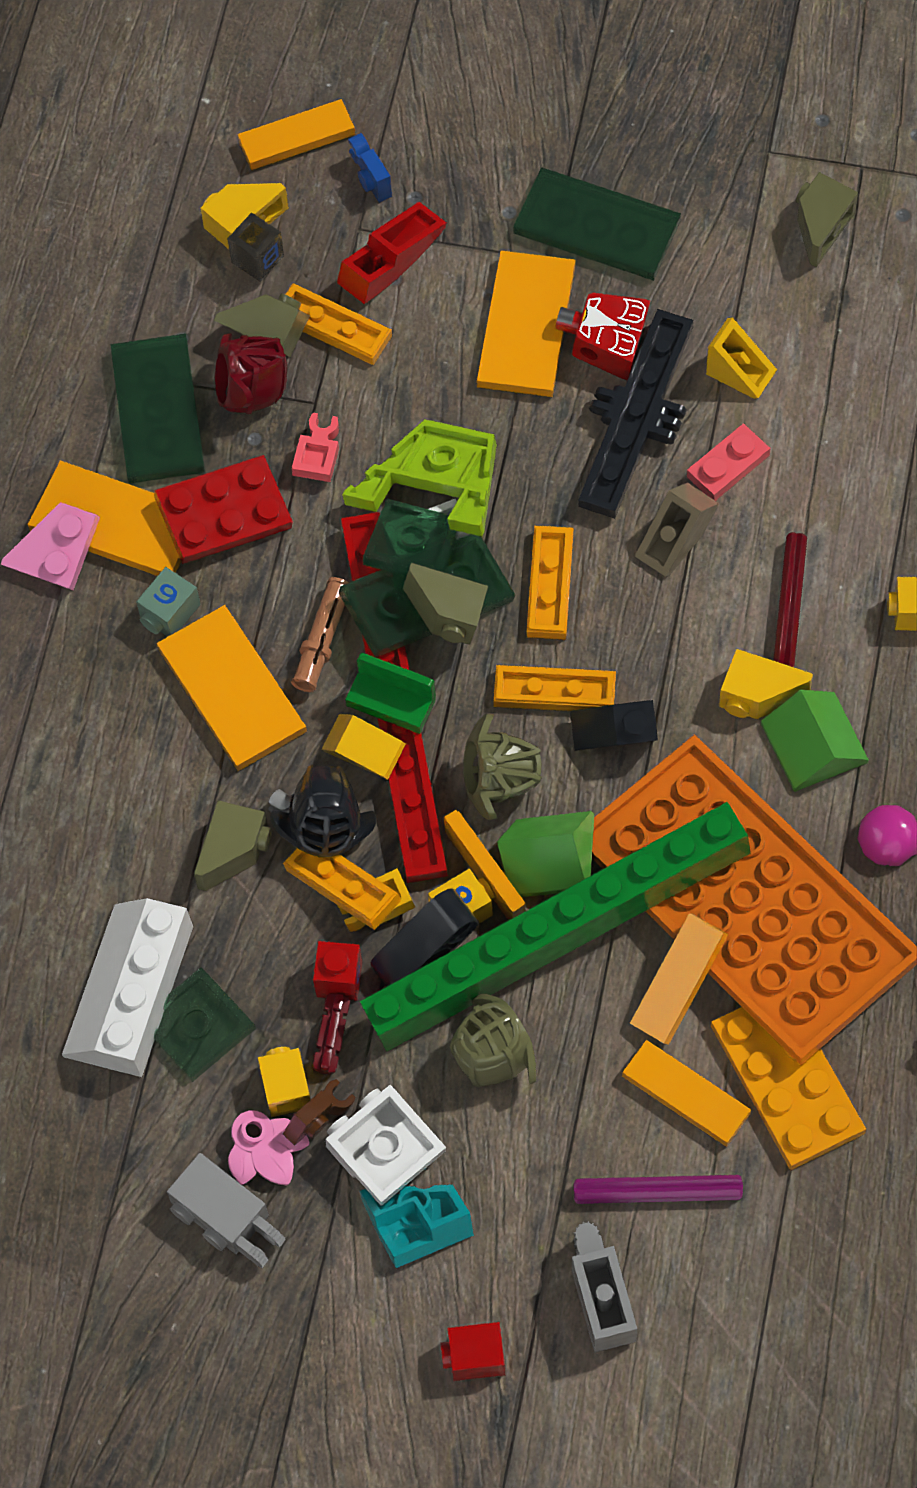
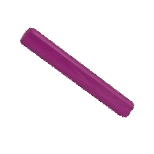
(658, 1189)

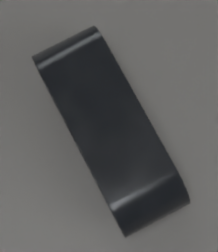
(426, 937)

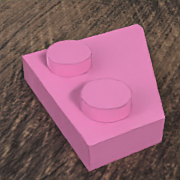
(55, 546)

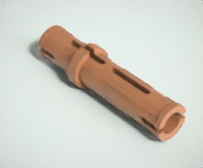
(316, 648)

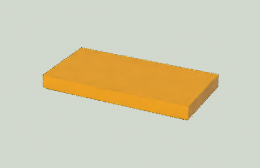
(520, 335)
(129, 520)
(231, 687)

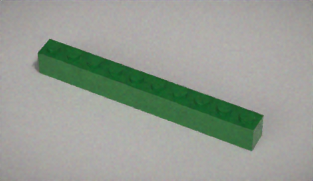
(557, 926)

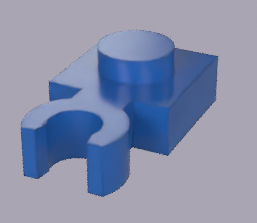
(373, 174)

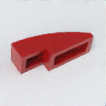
(390, 252)

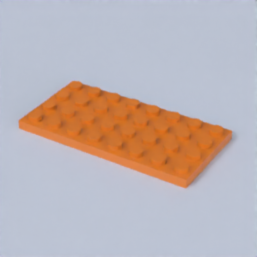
(800, 937)

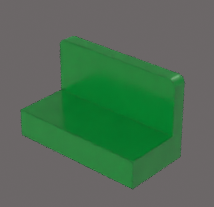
(391, 693)

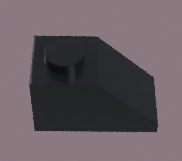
(613, 725)

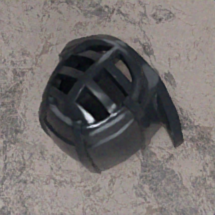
(326, 796)

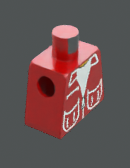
(606, 331)

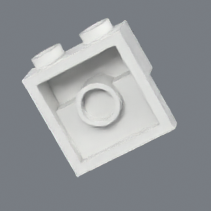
(383, 1144)

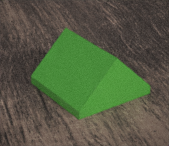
(813, 738)
(547, 852)

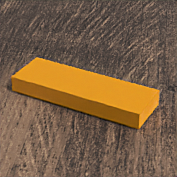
(296, 134)
(341, 326)
(550, 582)
(553, 688)
(483, 864)
(345, 885)
(679, 978)
(686, 1093)

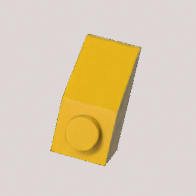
(232, 205)
(759, 685)

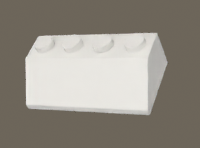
(129, 985)

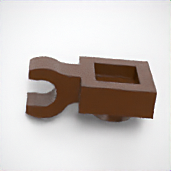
(311, 1117)

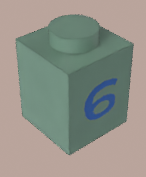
(167, 603)

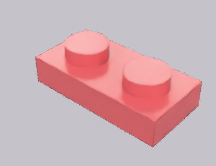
(728, 462)

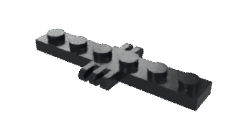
(636, 413)

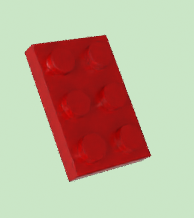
(223, 509)

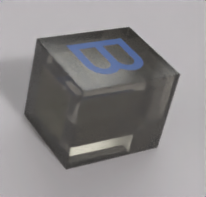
(255, 247)

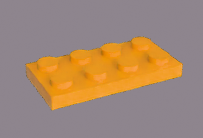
(797, 1102)

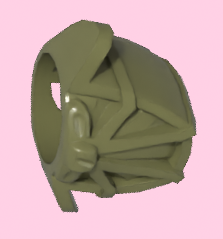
(504, 767)
(490, 1046)

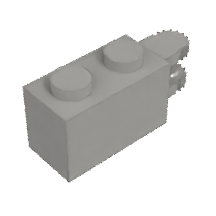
(222, 1209)
(602, 1291)

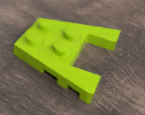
(440, 461)

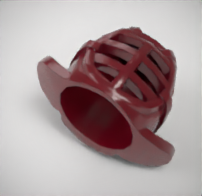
(252, 371)

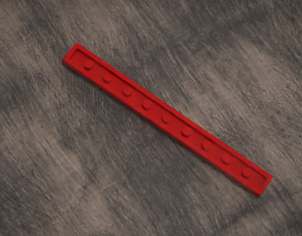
(410, 778)

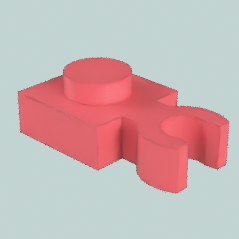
(317, 454)

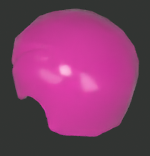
(888, 835)

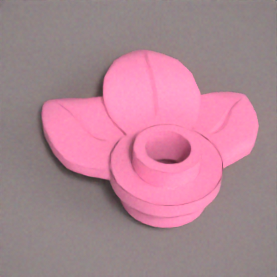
(266, 1154)

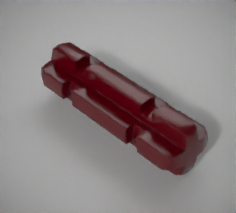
(331, 1034)

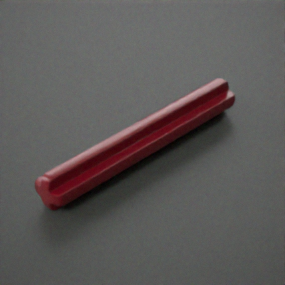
(790, 598)

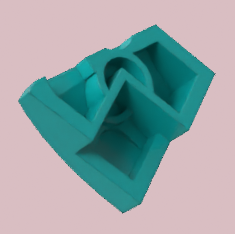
(419, 1221)

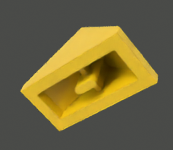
(738, 361)
(363, 745)

